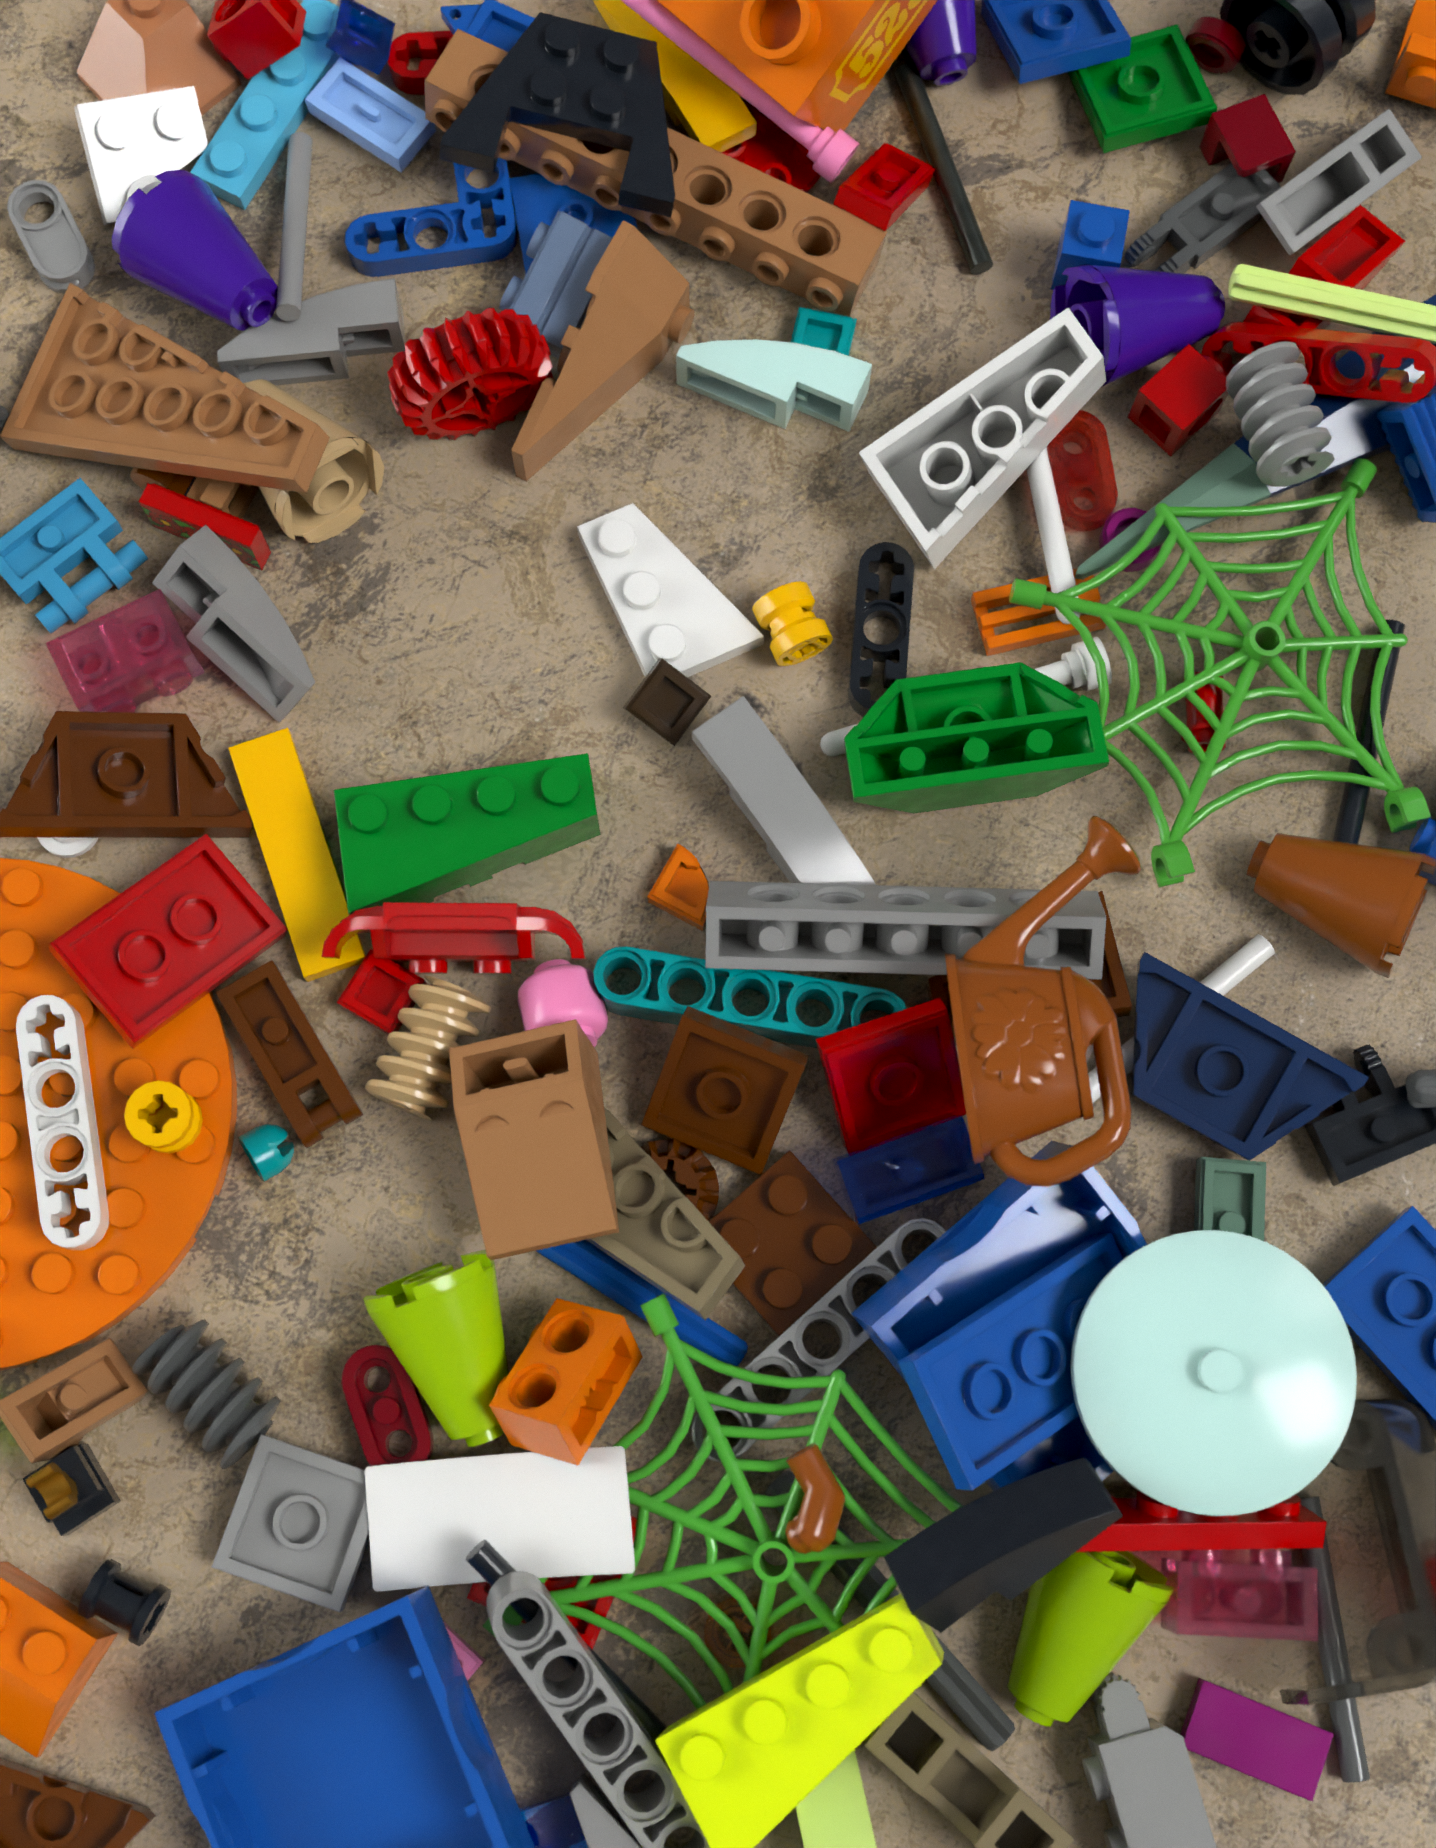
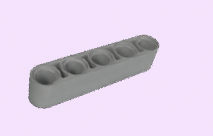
(834, 1309)
(579, 1698)

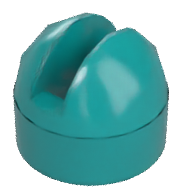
(266, 1151)

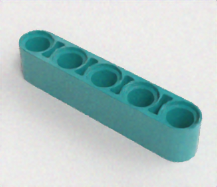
(782, 990)

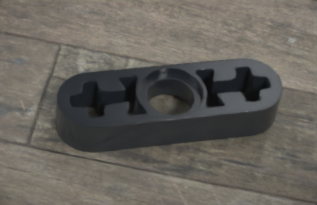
(868, 588)

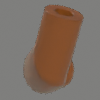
(822, 1504)

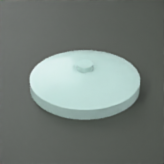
(1213, 1373)

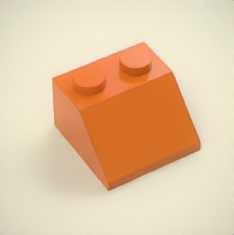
(43, 1658)

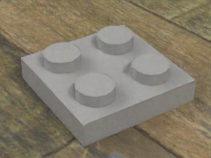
(298, 1524)

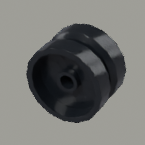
(1297, 41)

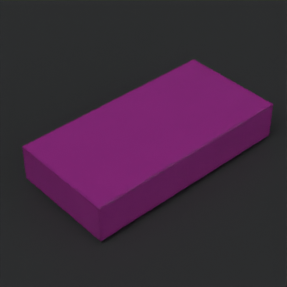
(1256, 1739)

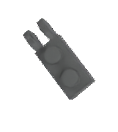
(1205, 220)

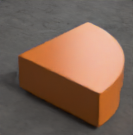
(682, 888)

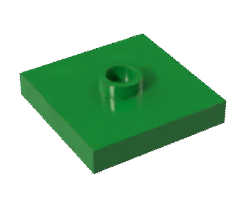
(1146, 93)

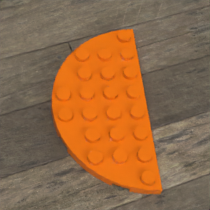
(153, 1197)

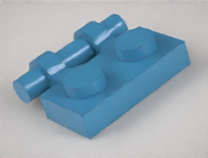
(57, 541)

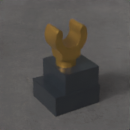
(71, 1489)

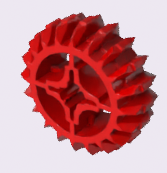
(469, 374)

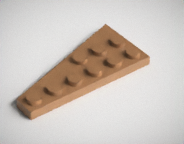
(147, 403)

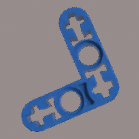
(460, 220)

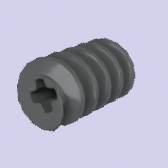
(208, 1390)

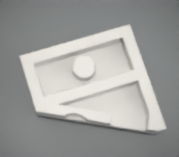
(138, 139)

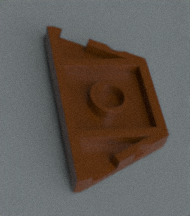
(122, 781)

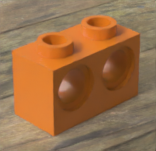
(566, 1381)

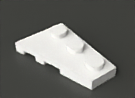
(662, 596)

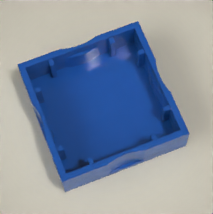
(983, 1257)
(347, 1745)

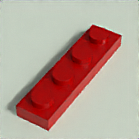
(1159, 1527)

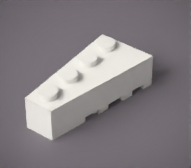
(983, 433)

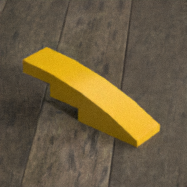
(691, 93)

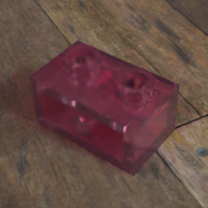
(126, 657)
(1239, 1597)

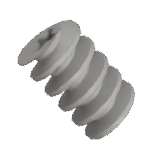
(1279, 415)

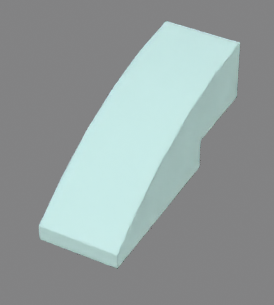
(776, 379)

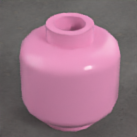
(561, 994)

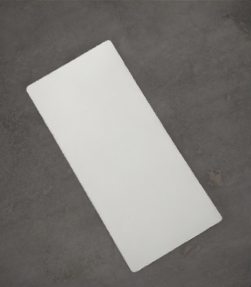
(527, 1505)

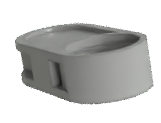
(53, 245)

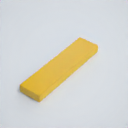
(295, 850)

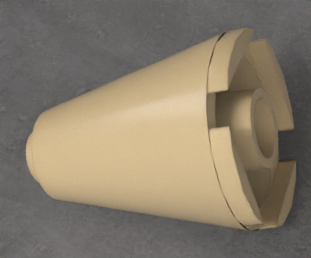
(339, 484)

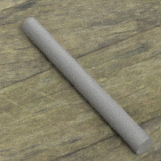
(294, 227)

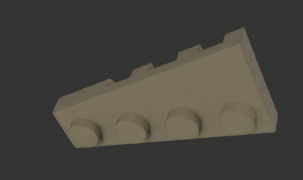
(663, 1232)

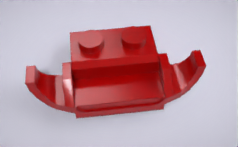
(454, 932)

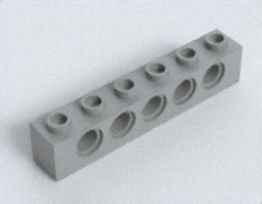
(886, 927)

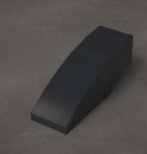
(1001, 1542)

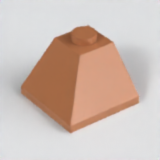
(154, 49)

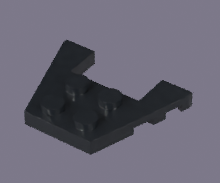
(579, 86)

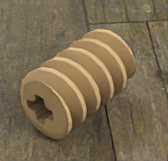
(426, 1047)

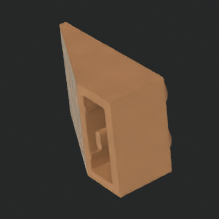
(535, 1138)

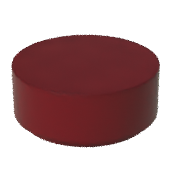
(1215, 44)

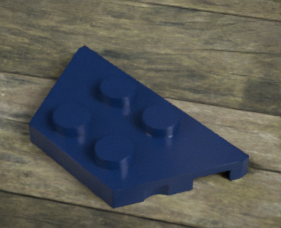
(1225, 1065)

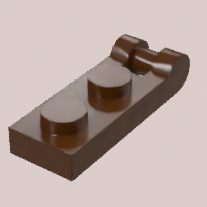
(288, 1051)

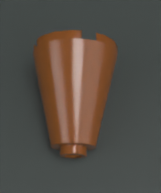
(1345, 892)

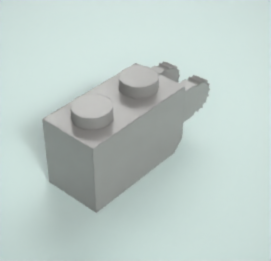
(1142, 1775)

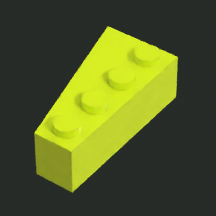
(786, 1729)

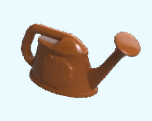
(1032, 1030)

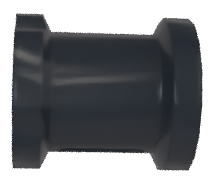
(124, 1602)

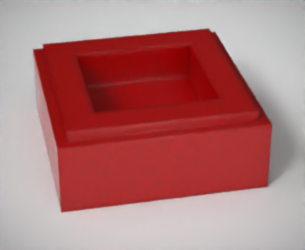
(379, 992)

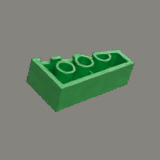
(459, 827)

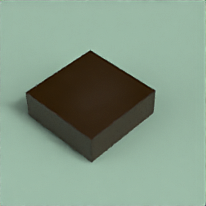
(667, 701)

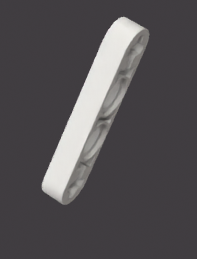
(50, 1124)

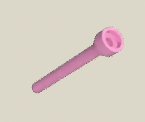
(826, 148)

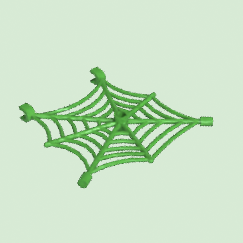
(1171, 858)
(662, 1321)

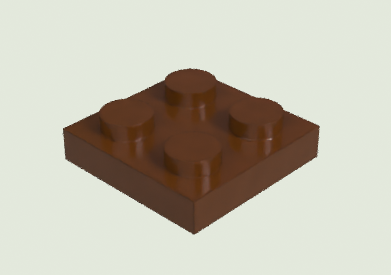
(724, 1089)
(791, 1242)

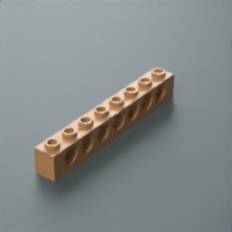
(736, 194)

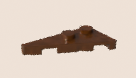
(56, 1813)

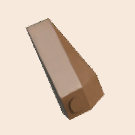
(628, 328)

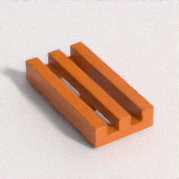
(1030, 636)

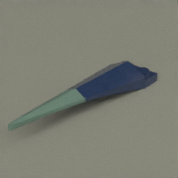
(1232, 475)

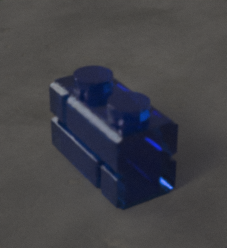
(907, 1169)

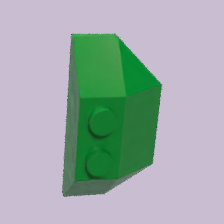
(972, 740)

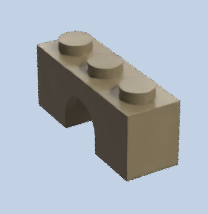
(961, 1780)

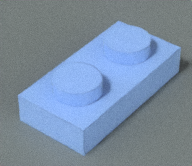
(370, 114)

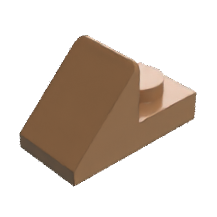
(71, 1401)

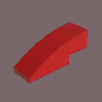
(1344, 256)

